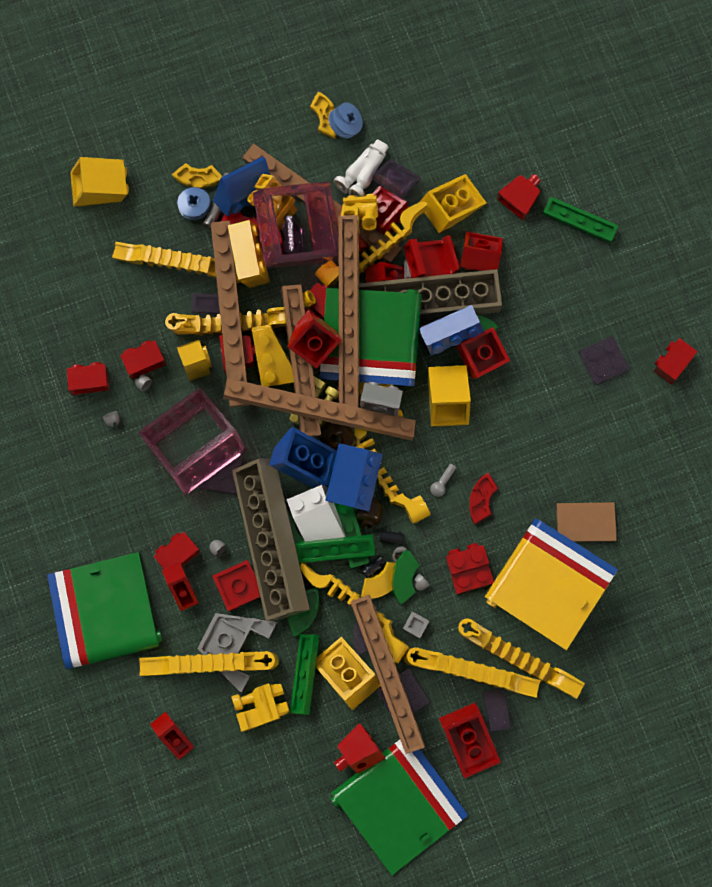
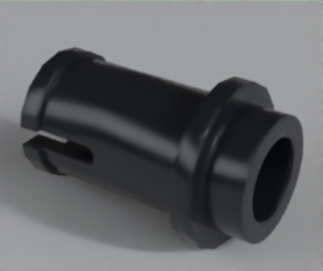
(392, 537)
(373, 567)

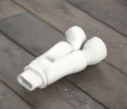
(362, 170)

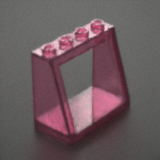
(321, 223)
(208, 458)

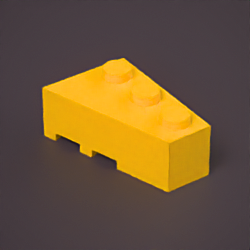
(248, 254)
(271, 358)
(195, 359)

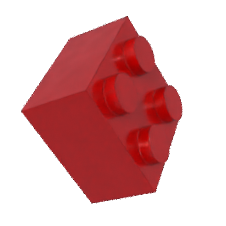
(482, 353)

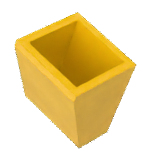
(98, 181)
(449, 395)

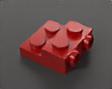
(389, 208)
(469, 568)

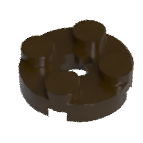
(344, 433)

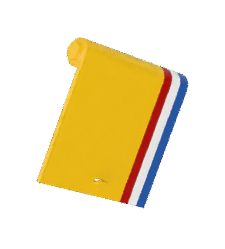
(551, 583)

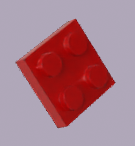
(237, 585)

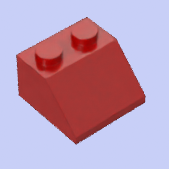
(481, 252)
(313, 339)

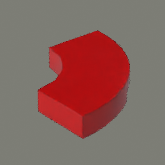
(480, 498)

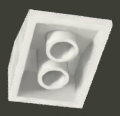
(315, 516)

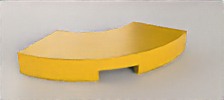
(322, 107)
(196, 177)
(379, 584)

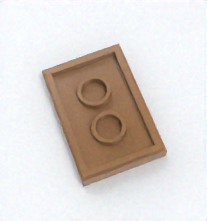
(587, 521)

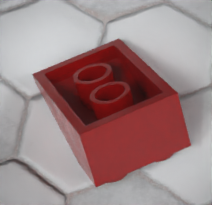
(469, 740)

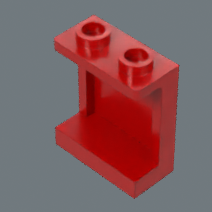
(431, 257)

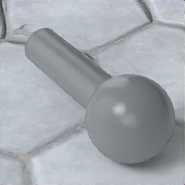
(438, 488)

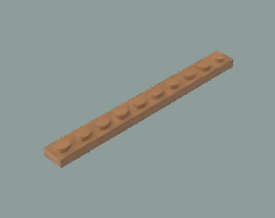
(288, 177)
(229, 305)
(349, 310)
(319, 409)

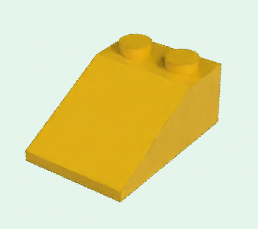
(452, 202)
(347, 673)

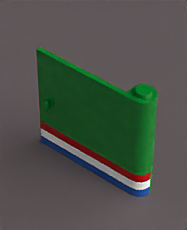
(385, 336)
(102, 612)
(398, 805)

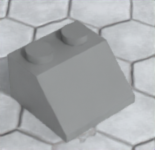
(381, 398)

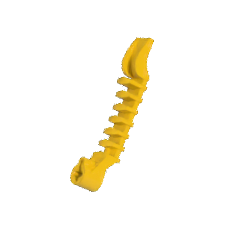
(140, 253)
(329, 272)
(196, 325)
(416, 507)
(397, 647)
(221, 662)
(469, 670)
(552, 676)

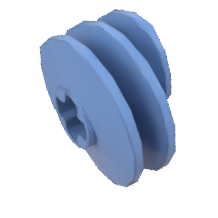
(345, 120)
(188, 209)

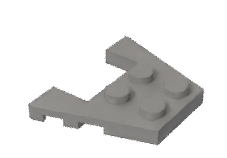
(227, 635)

